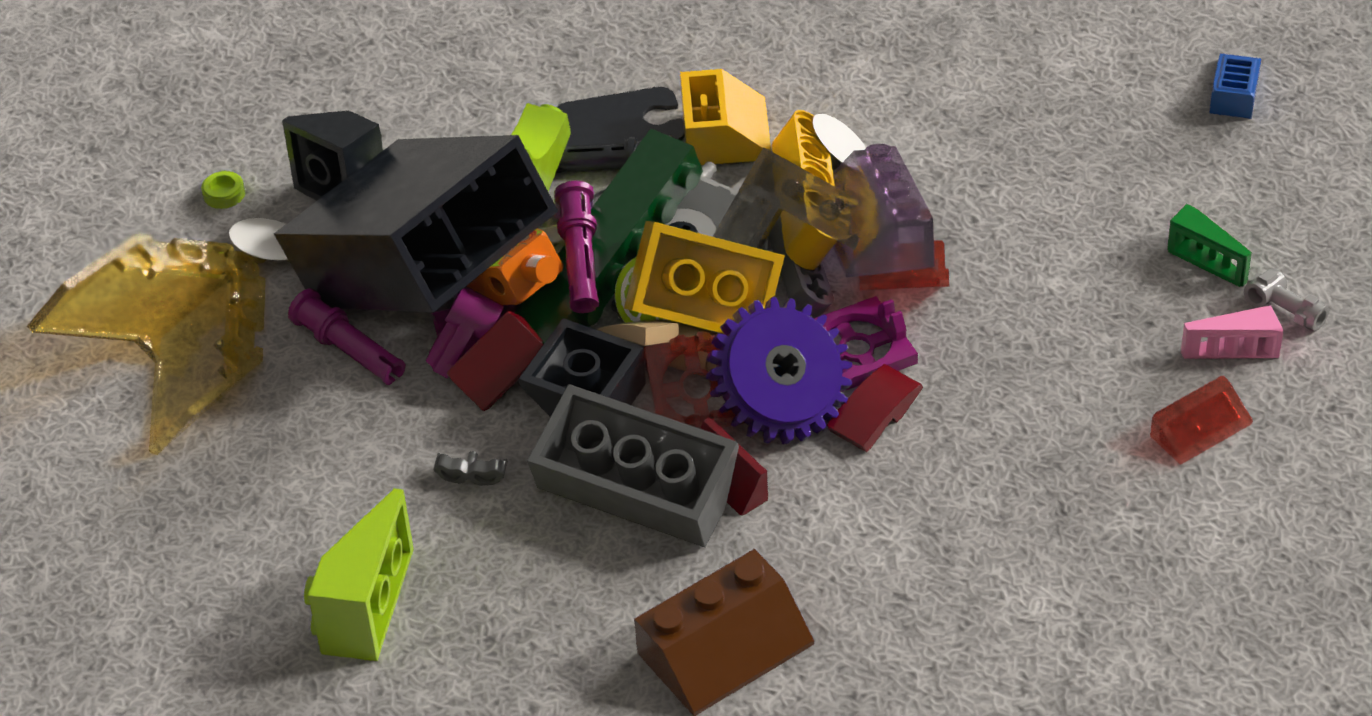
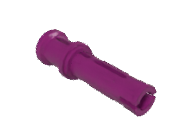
(577, 229)
(333, 327)

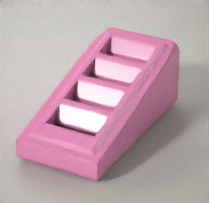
(1245, 334)

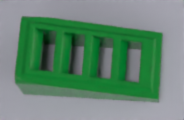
(1200, 243)

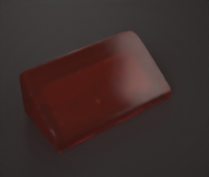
(1200, 420)

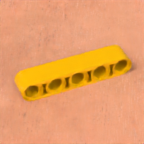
(802, 147)

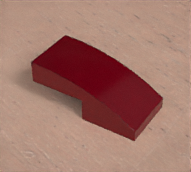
(873, 405)

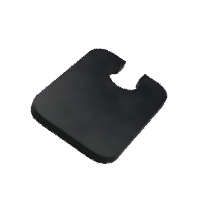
(620, 116)

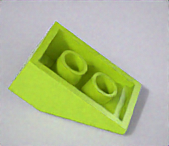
(361, 582)

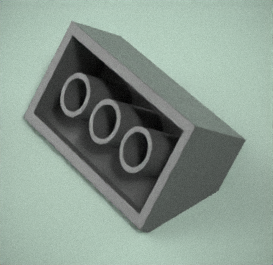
(635, 465)

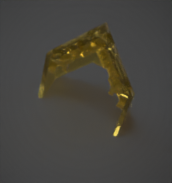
(183, 305)

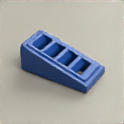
(1235, 86)

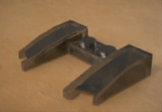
(782, 186)

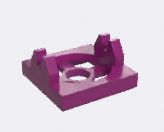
(882, 314)

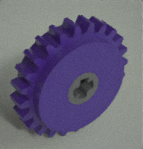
(747, 378)

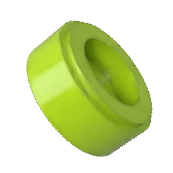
(223, 189)

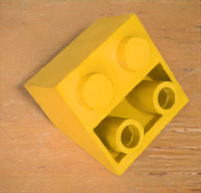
(723, 117)

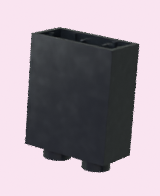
(417, 223)

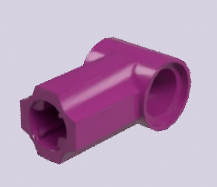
(465, 324)

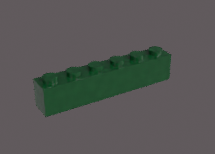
(642, 191)

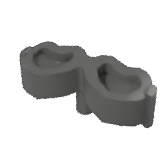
(478, 471)

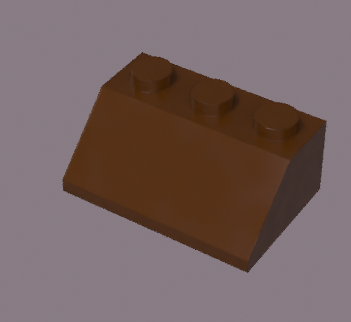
(722, 632)

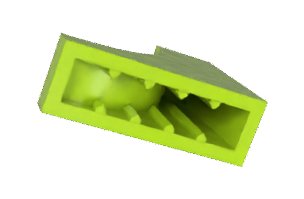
(544, 135)

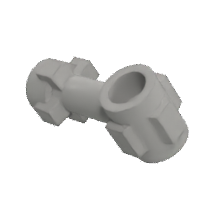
(1272, 287)

